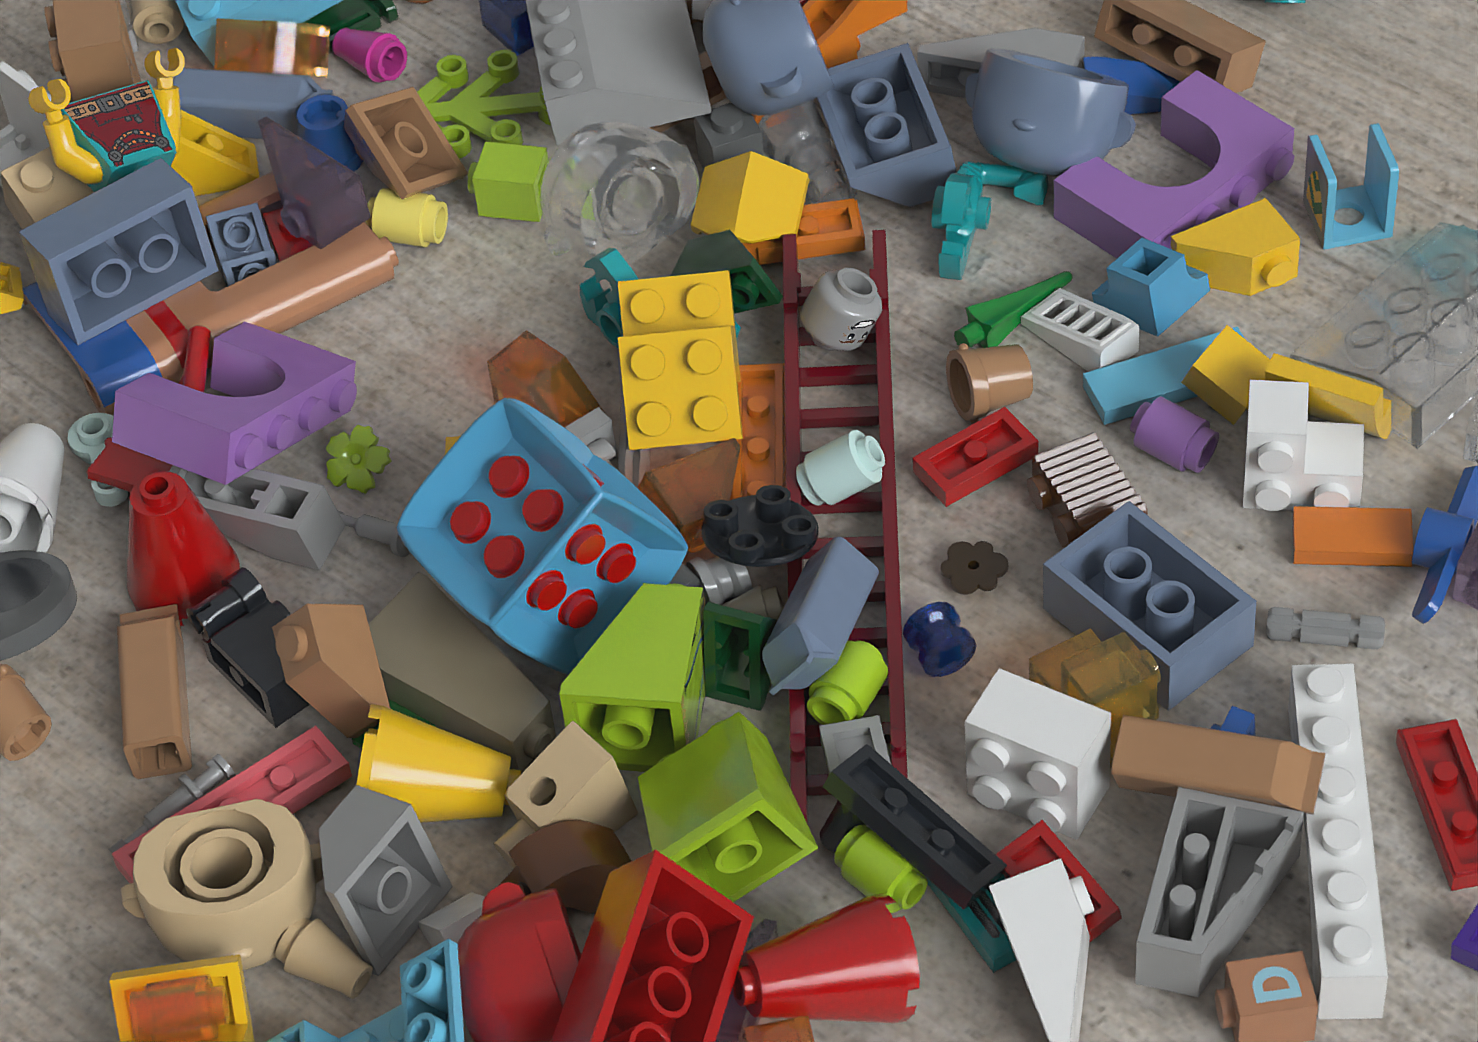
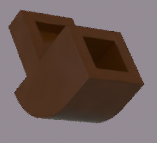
(568, 857)

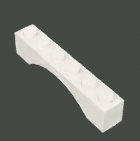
(1341, 862)

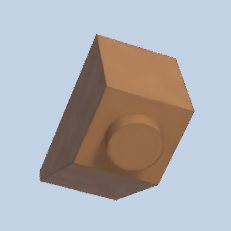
(333, 663)

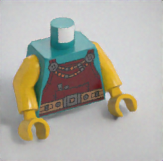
(115, 130)

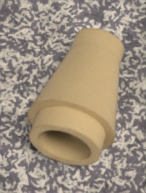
(320, 956)

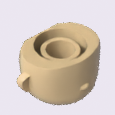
(225, 881)

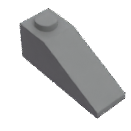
(951, 62)
(272, 514)

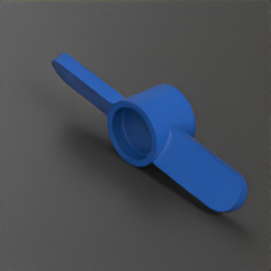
(1442, 541)

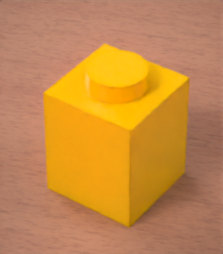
(1225, 372)

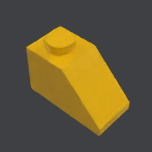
(213, 157)
(1242, 249)

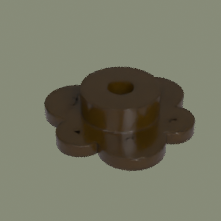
(973, 567)

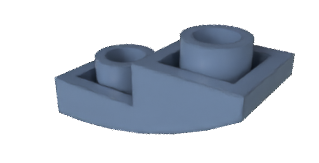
(240, 242)

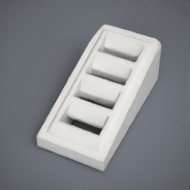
(1117, 331)

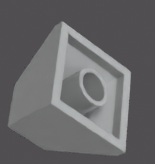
(379, 872)

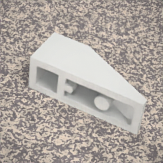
(1050, 942)

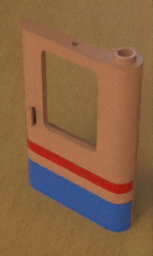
(269, 299)

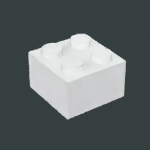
(1037, 753)

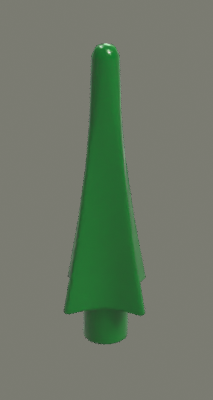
(995, 319)

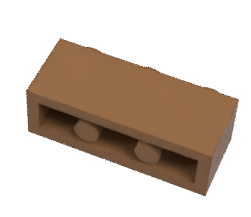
(1181, 39)

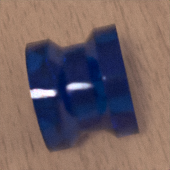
(939, 639)

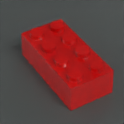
(655, 959)

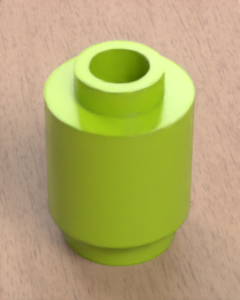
(849, 685)
(879, 869)

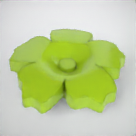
(356, 459)

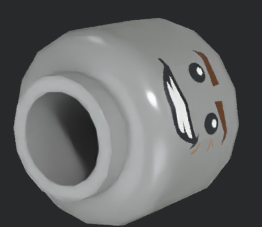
(841, 309)

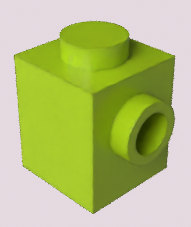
(508, 181)

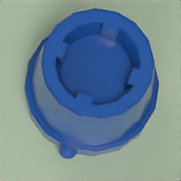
(322, 125)

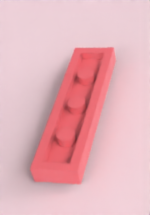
(286, 777)

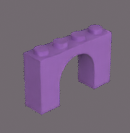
(1210, 122)
(279, 398)

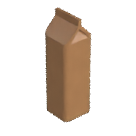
(153, 692)
(1169, 755)

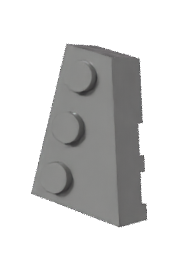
(1210, 884)

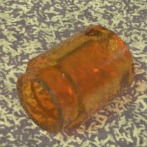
(179, 1010)

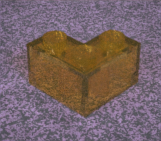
(1103, 674)

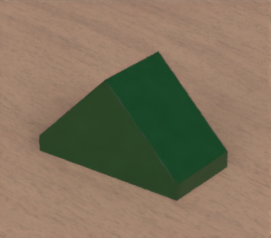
(734, 655)

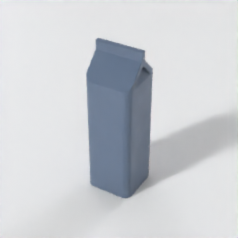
(241, 98)
(818, 616)

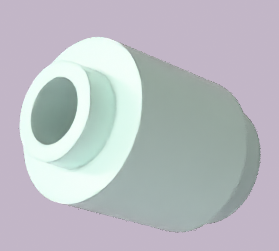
(840, 468)

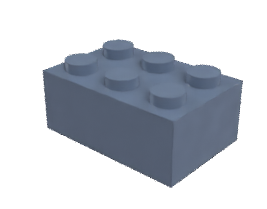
(119, 251)
(1156, 590)

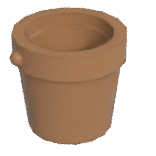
(987, 379)
(22, 718)

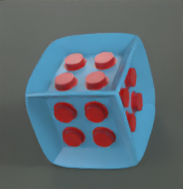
(537, 534)

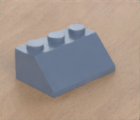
(887, 127)

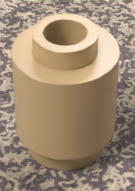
(156, 20)

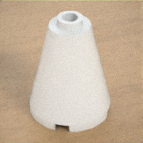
(29, 487)

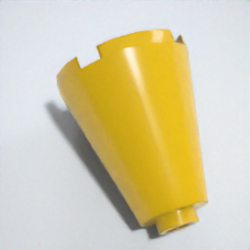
(433, 769)

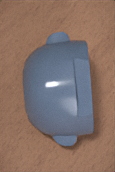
(764, 54)
(1046, 111)

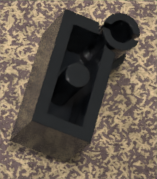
(243, 645)

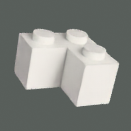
(1296, 459)

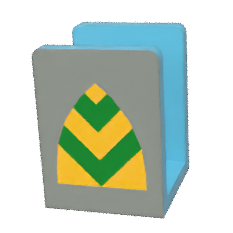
(1373, 200)

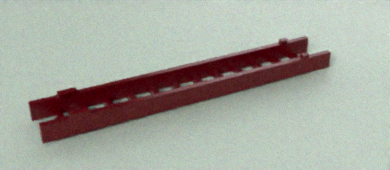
(887, 545)

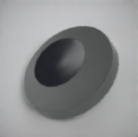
(34, 599)

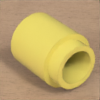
(408, 220)

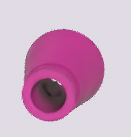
(372, 53)

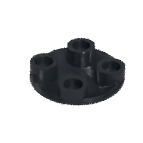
(759, 528)

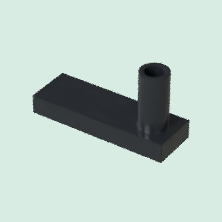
(911, 823)

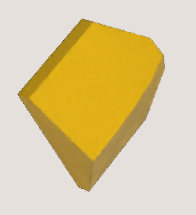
(751, 198)

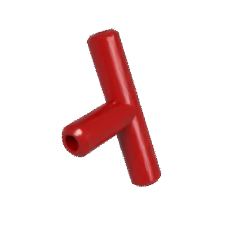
(196, 358)

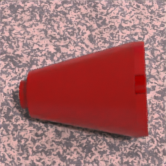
(173, 546)
(834, 968)

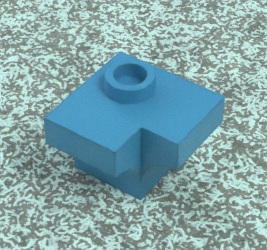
(1151, 286)

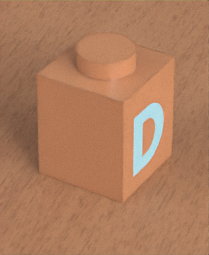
(1268, 999)

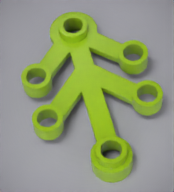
(473, 106)

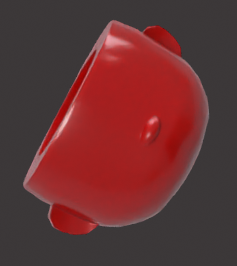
(516, 965)

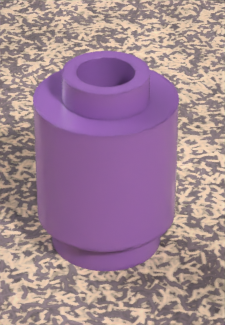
(1174, 435)

